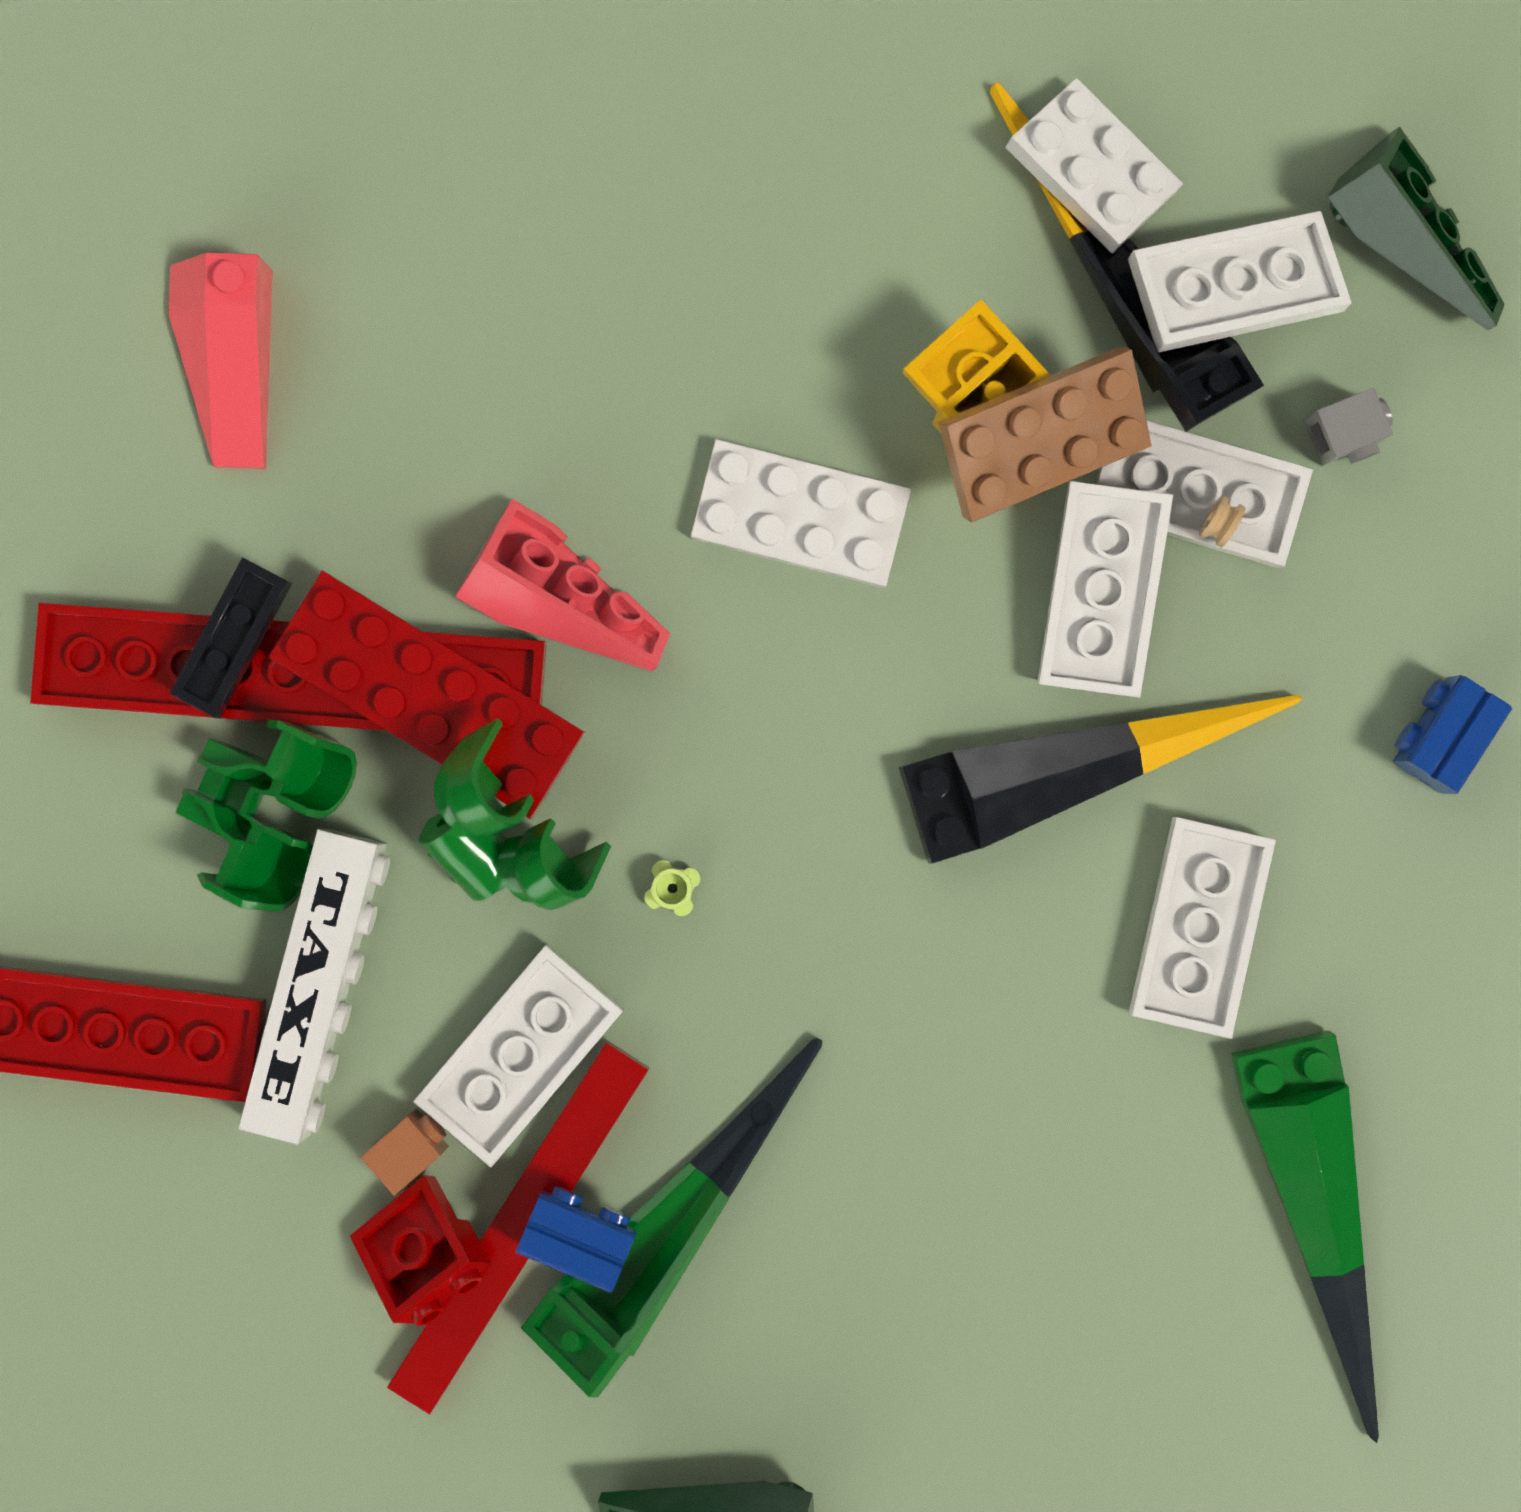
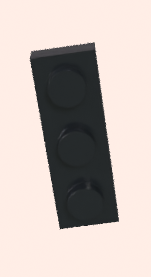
(230, 638)

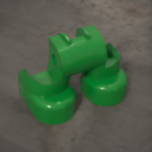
(475, 854)
(264, 862)

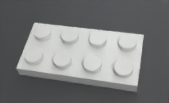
(1239, 281)
(1201, 472)
(800, 513)
(1104, 588)
(1202, 927)
(518, 1055)

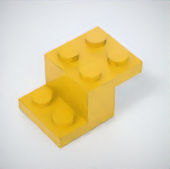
(972, 364)

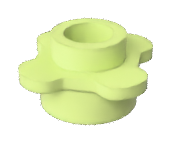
(659, 895)

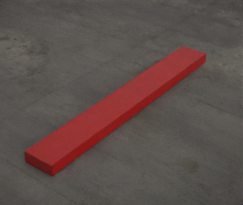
(556, 1163)

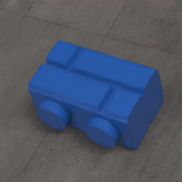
(1450, 733)
(577, 1239)

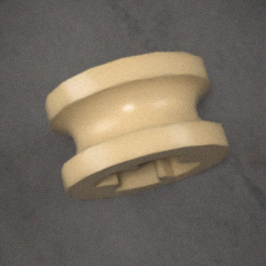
(1222, 521)

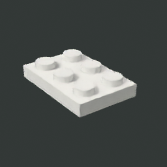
(1094, 165)

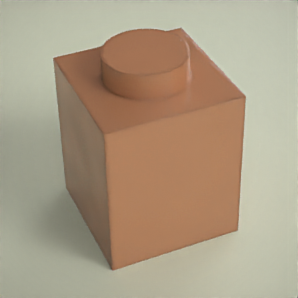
(406, 1151)

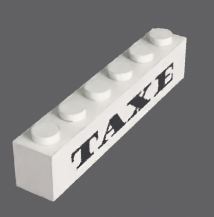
(314, 986)

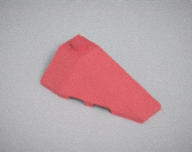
(223, 335)
(544, 588)

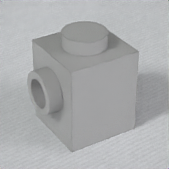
(1350, 428)

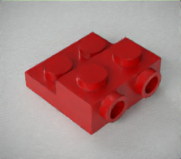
(420, 1253)

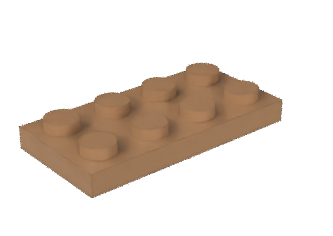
(1045, 433)

